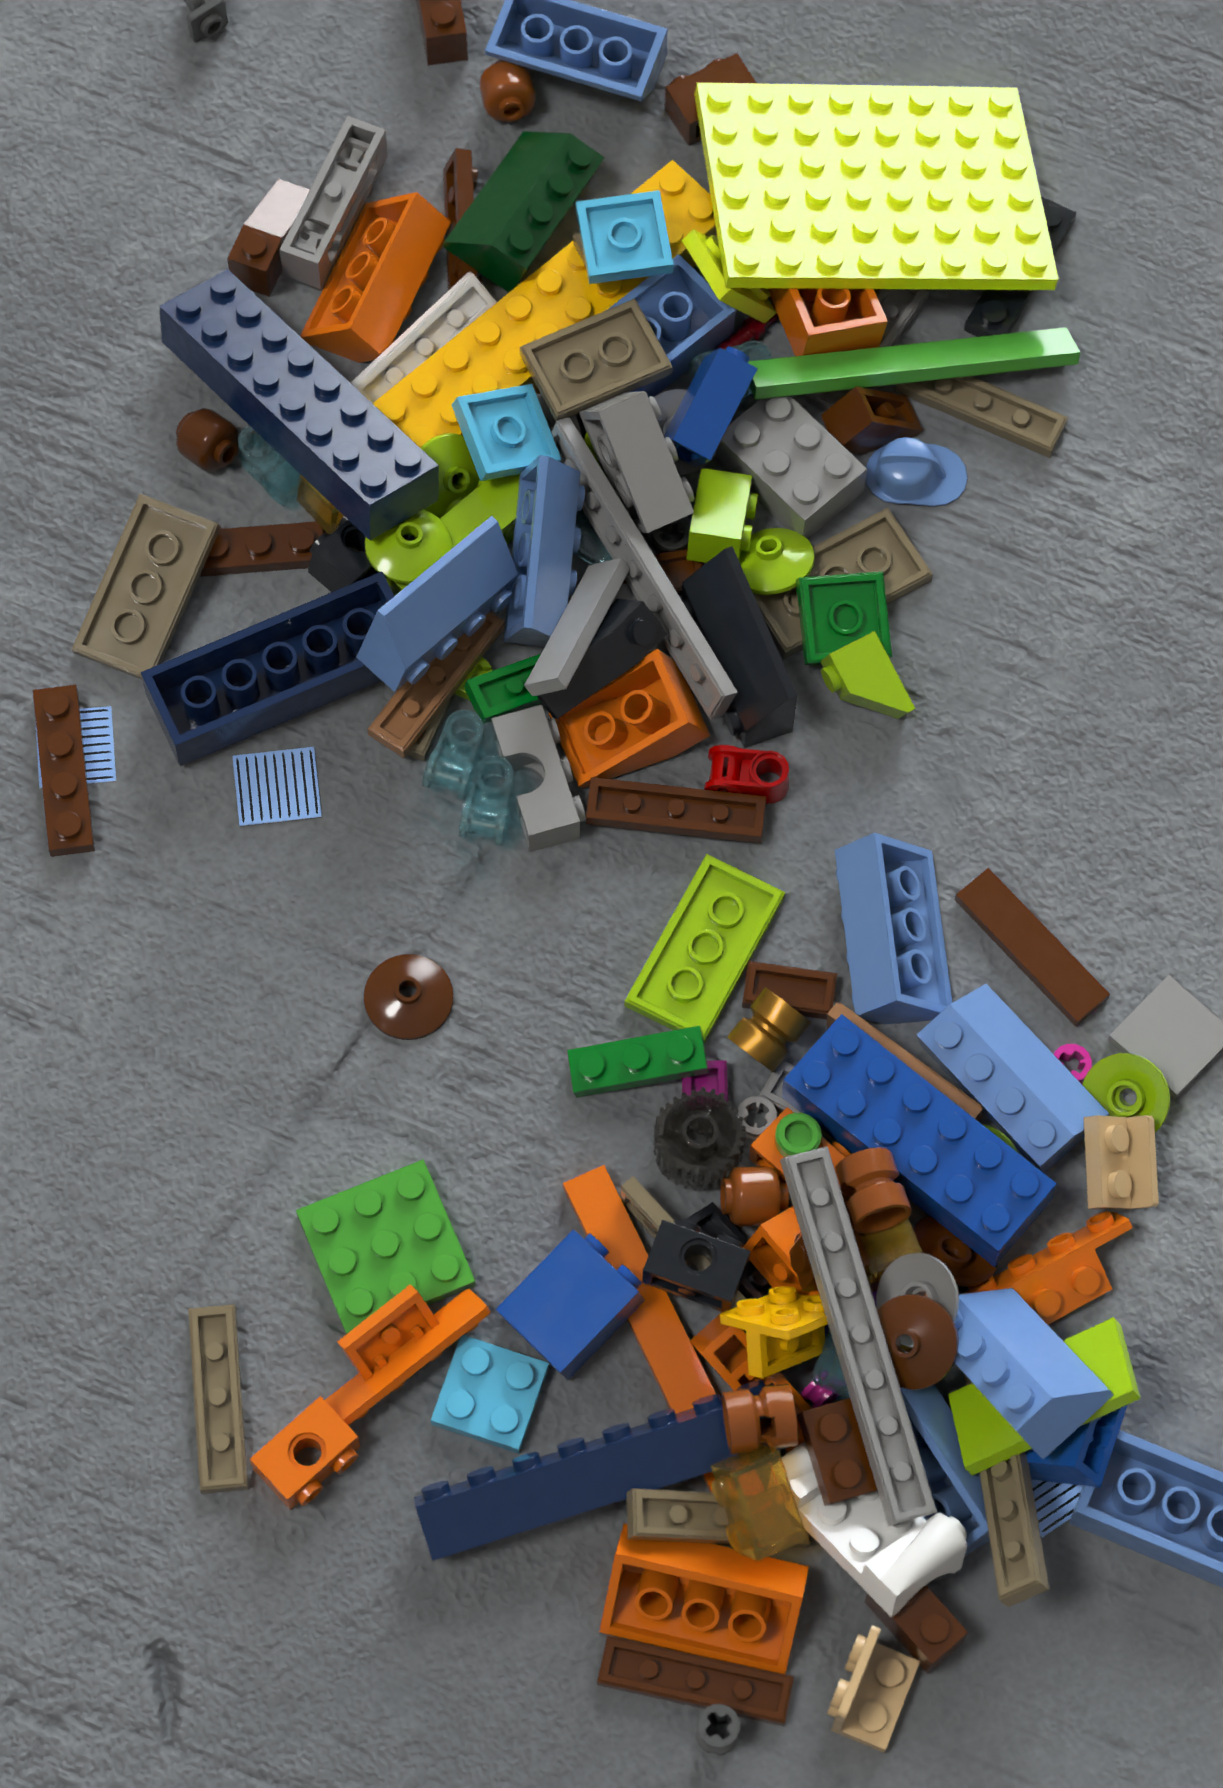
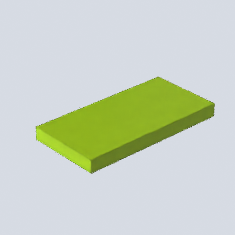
(705, 947)
(990, 1439)

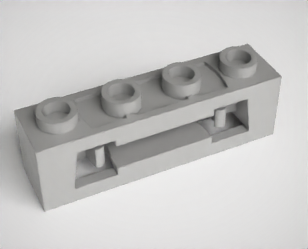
(334, 202)

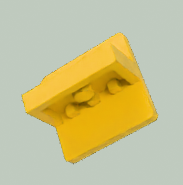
(779, 1329)

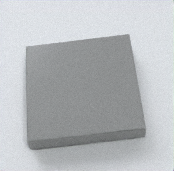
(1172, 1033)

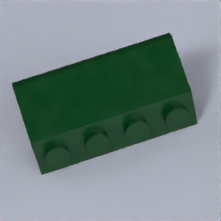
(522, 205)

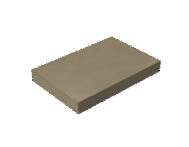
(595, 360)

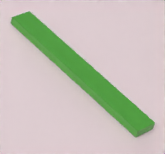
(913, 363)

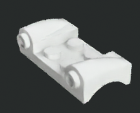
(882, 1559)

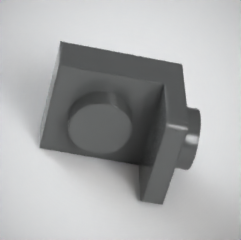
(206, 18)

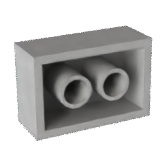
(638, 459)
(793, 464)

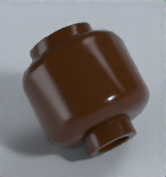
(207, 439)

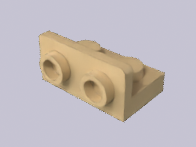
(1120, 1162)

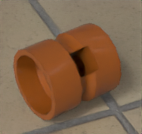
(873, 1196)
(742, 1420)

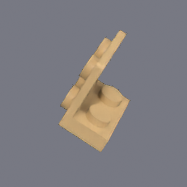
(874, 1697)

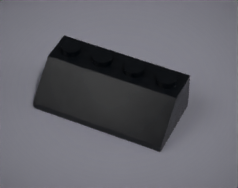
(740, 639)

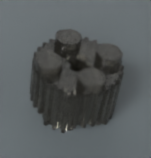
(680, 1125)

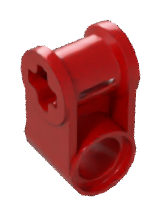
(744, 770)

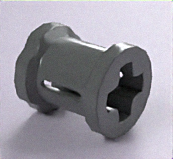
(720, 1714)

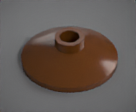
(408, 1016)
(963, 1262)
(933, 1339)

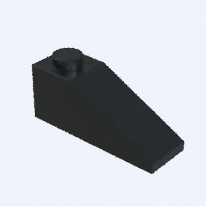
(619, 644)

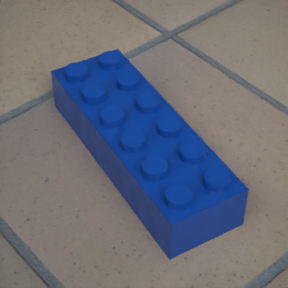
(941, 1152)

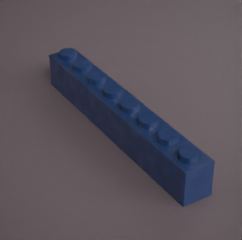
(575, 1477)

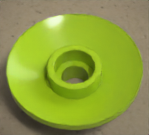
(453, 457)
(404, 559)
(776, 560)
(1127, 1070)

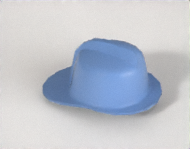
(915, 473)

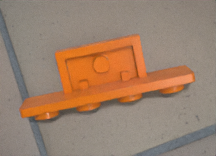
(1064, 1272)
(399, 1343)

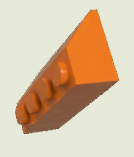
(376, 277)
(704, 1601)

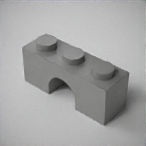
(550, 811)

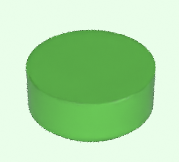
(797, 1134)

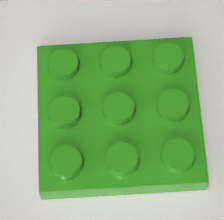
(382, 1240)

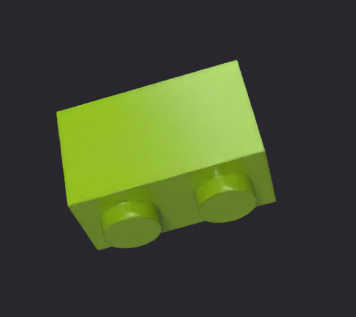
(721, 514)

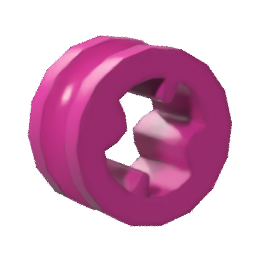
(1071, 1051)
(818, 1395)

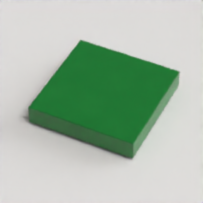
(840, 611)

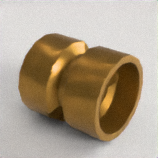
(769, 1029)

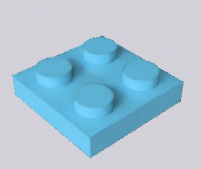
(624, 237)
(504, 430)
(489, 1393)

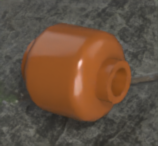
(506, 88)
(752, 1195)

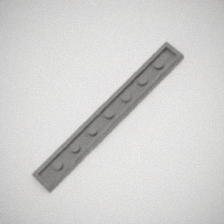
(646, 575)
(858, 1336)

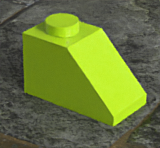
(866, 677)

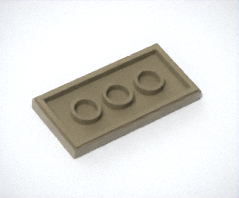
(862, 548)
(146, 587)

